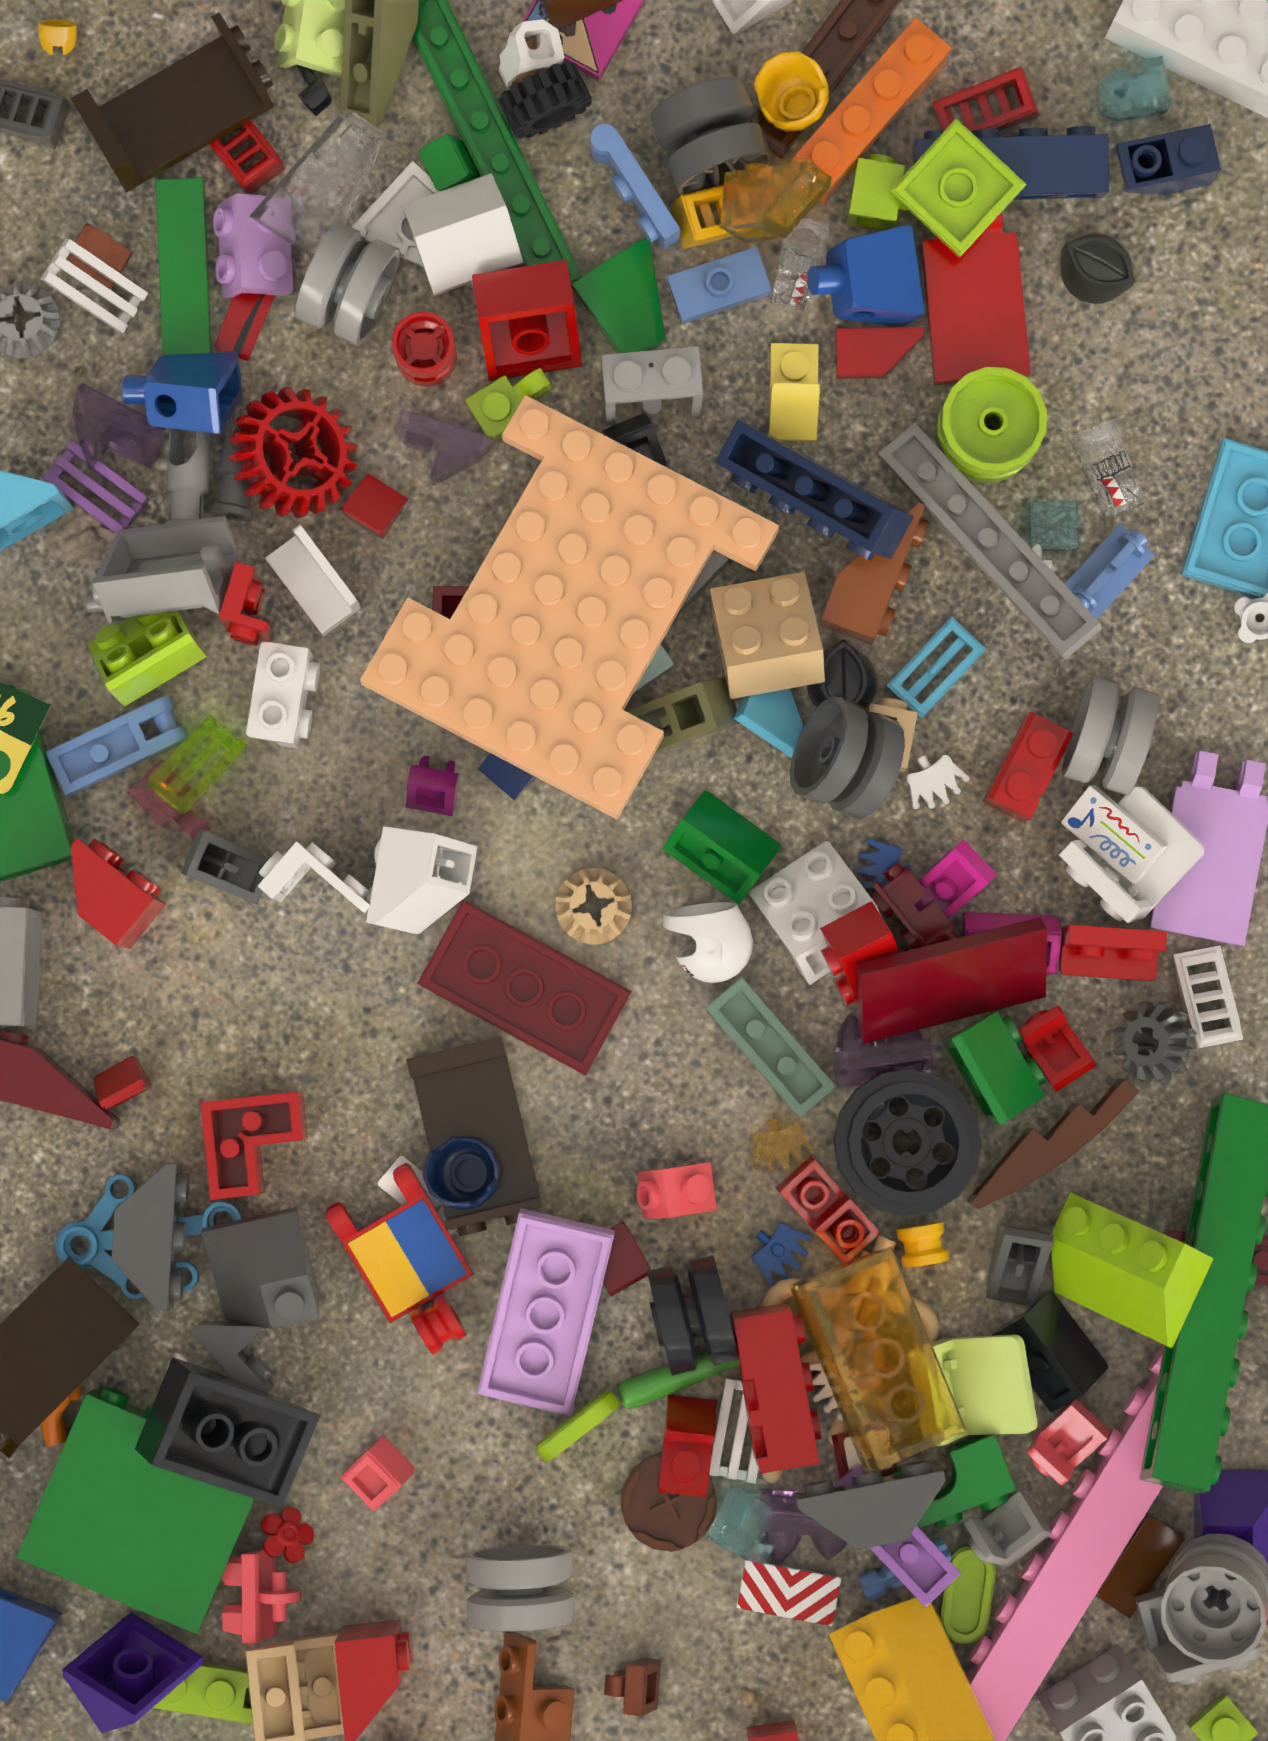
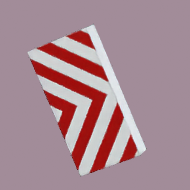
(789, 1592)

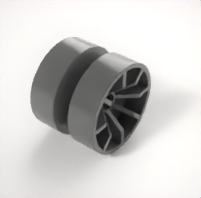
(709, 133)

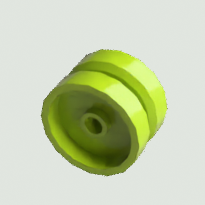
(999, 397)

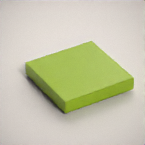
(957, 188)

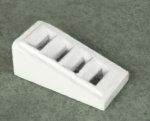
(1228, 1011)

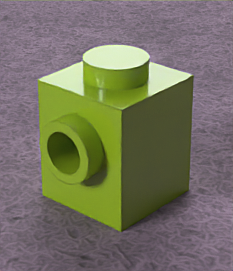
(870, 199)

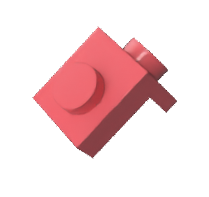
(676, 1191)
(1066, 1441)

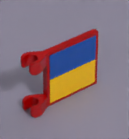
(405, 1253)

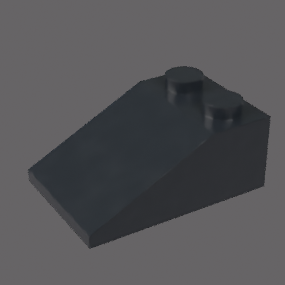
(226, 1433)

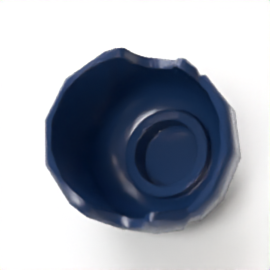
(462, 1173)

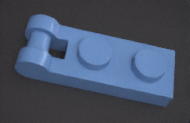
(633, 185)
(115, 746)

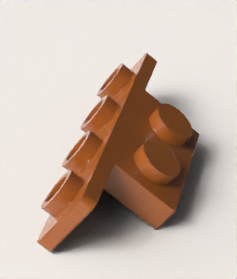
(527, 1710)

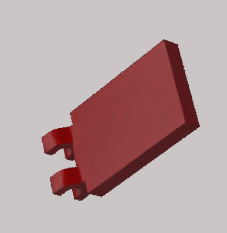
(975, 306)

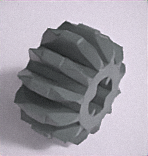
(1163, 1026)

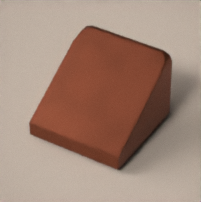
(103, 248)

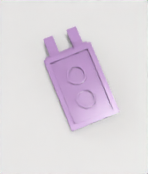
(1219, 889)

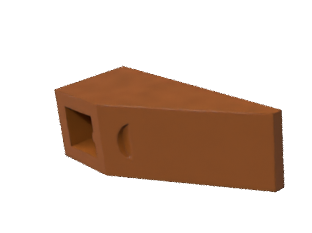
(864, 588)

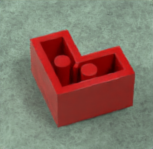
(234, 1135)

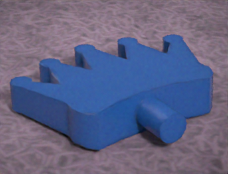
(882, 858)
(777, 1250)

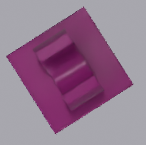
(432, 788)

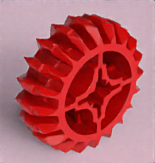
(260, 437)

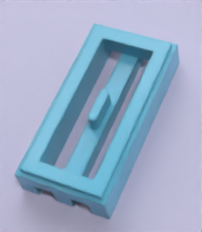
(964, 637)

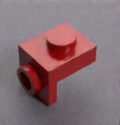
(1055, 1048)

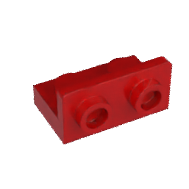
(243, 598)
(1111, 952)

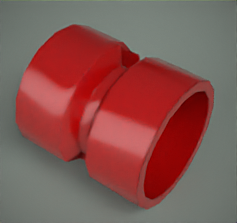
(424, 348)

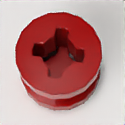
(438, 1324)

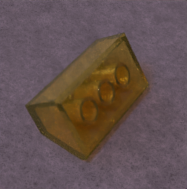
(877, 1358)

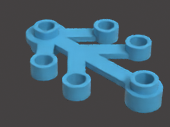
(102, 1240)

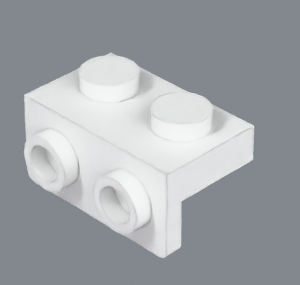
(281, 693)

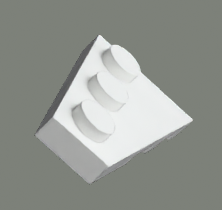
(386, 217)

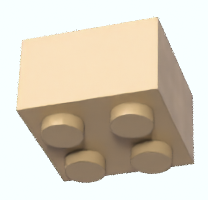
(767, 635)

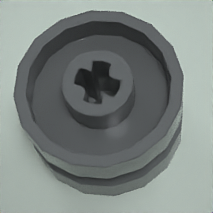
(847, 757)

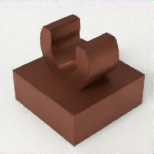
(637, 1685)

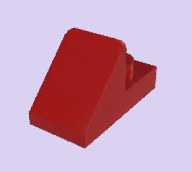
(687, 1446)

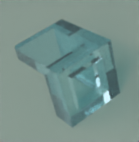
(742, 1525)

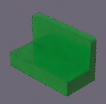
(721, 846)

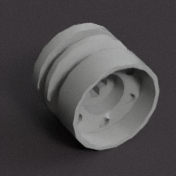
(1209, 1621)

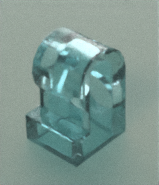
(1135, 96)

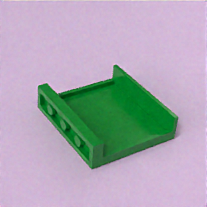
(132, 1525)

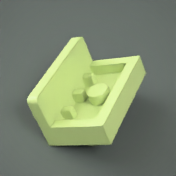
(311, 35)

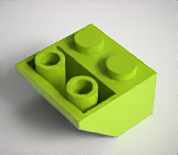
(144, 653)

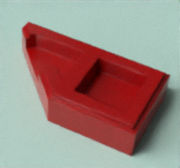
(872, 351)

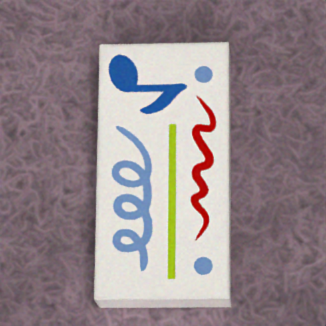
(1114, 834)

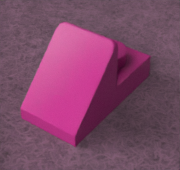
(955, 879)

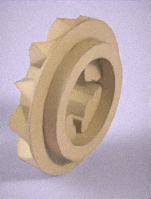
(582, 926)

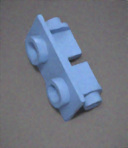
(1110, 569)

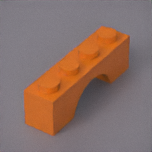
(875, 101)

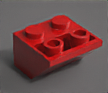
(108, 897)

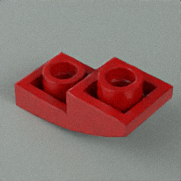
(828, 1210)

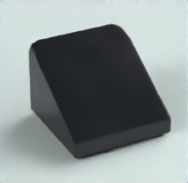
(639, 436)

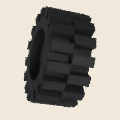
(545, 100)

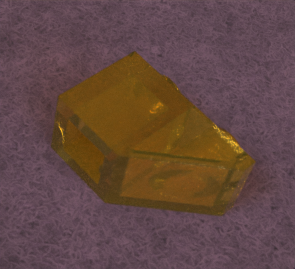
(770, 200)

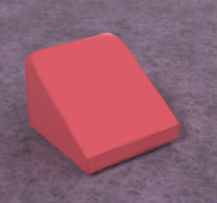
(378, 1473)

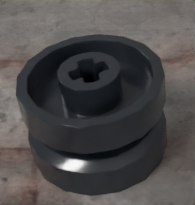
(691, 1315)

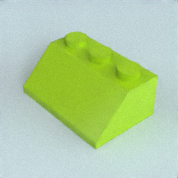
(1125, 1269)

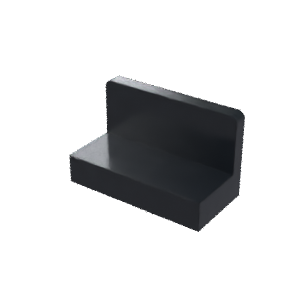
(1057, 1352)

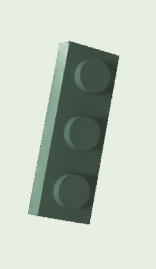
(770, 1047)

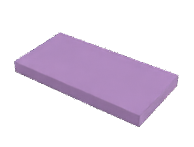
(545, 1312)

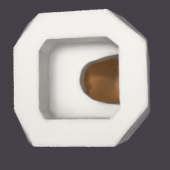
(528, 49)

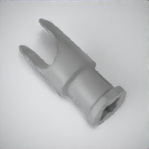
(188, 480)

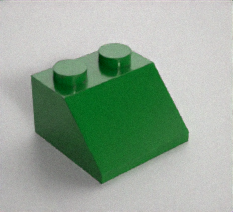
(995, 1067)

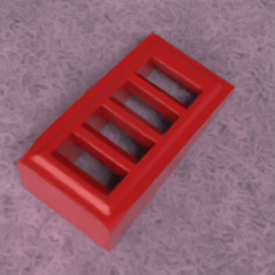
(1014, 78)
(259, 173)

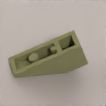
(373, 53)
(689, 712)

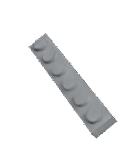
(990, 541)

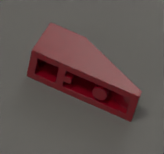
(39, 1083)

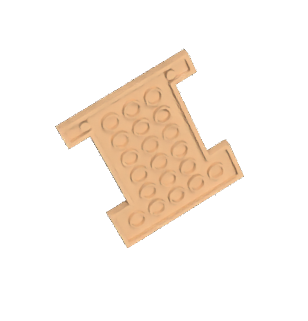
(567, 611)

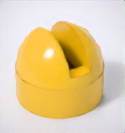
(57, 33)

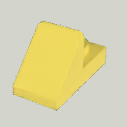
(794, 392)

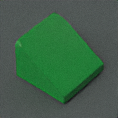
(448, 162)

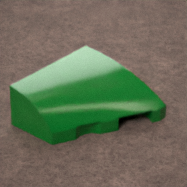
(625, 300)

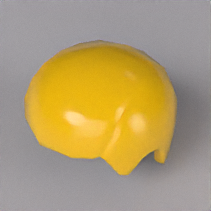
(791, 91)

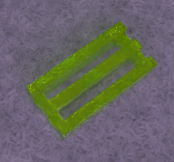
(220, 737)

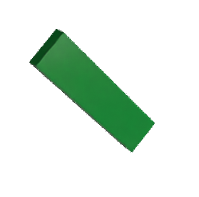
(183, 266)

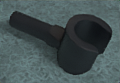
(316, 94)

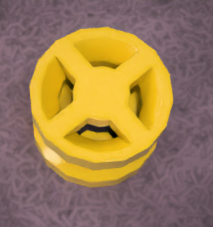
(922, 1244)

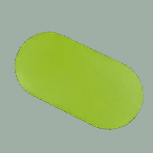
(577, 1425)
(968, 1599)

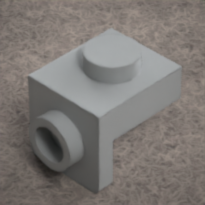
(1007, 1531)

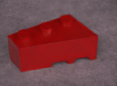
(776, 1387)

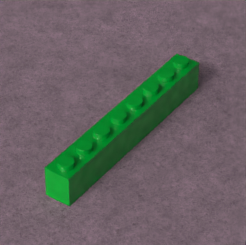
(1201, 1366)

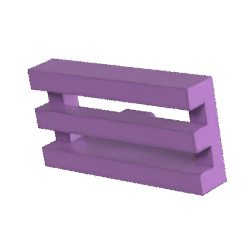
(63, 464)

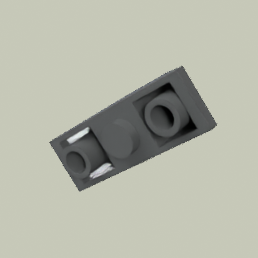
(150, 1235)
(873, 1507)

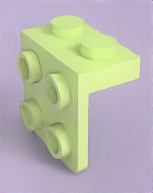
(988, 1384)

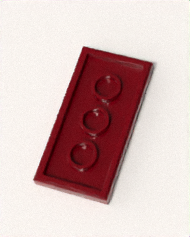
(951, 980)
(524, 987)

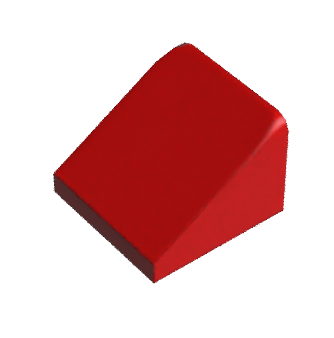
(374, 505)
(120, 1083)

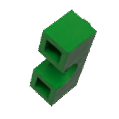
(976, 1479)

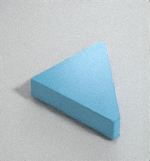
(772, 718)

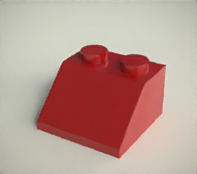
(527, 319)
(369, 1670)

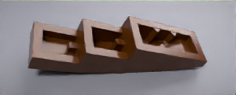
(1036, 1155)

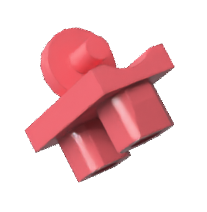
(262, 1596)

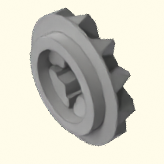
(39, 331)

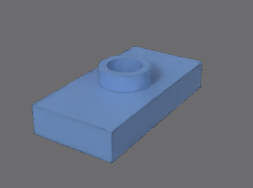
(719, 285)

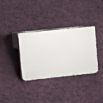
(313, 582)

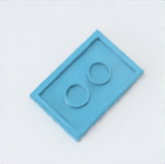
(1232, 524)

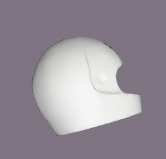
(720, 938)

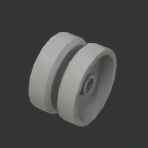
(347, 283)
(1118, 737)
(519, 1587)

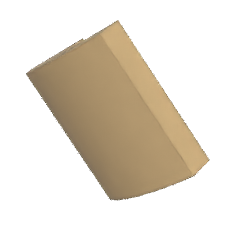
(295, 1689)

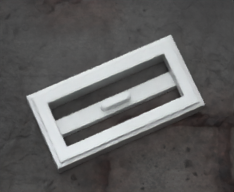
(128, 308)
(733, 1471)

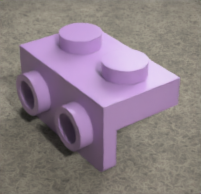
(249, 253)

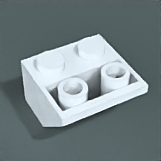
(417, 878)

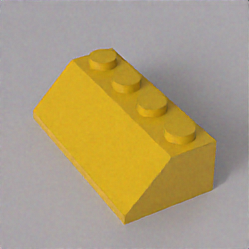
(909, 1676)

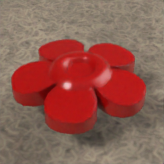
(286, 1535)

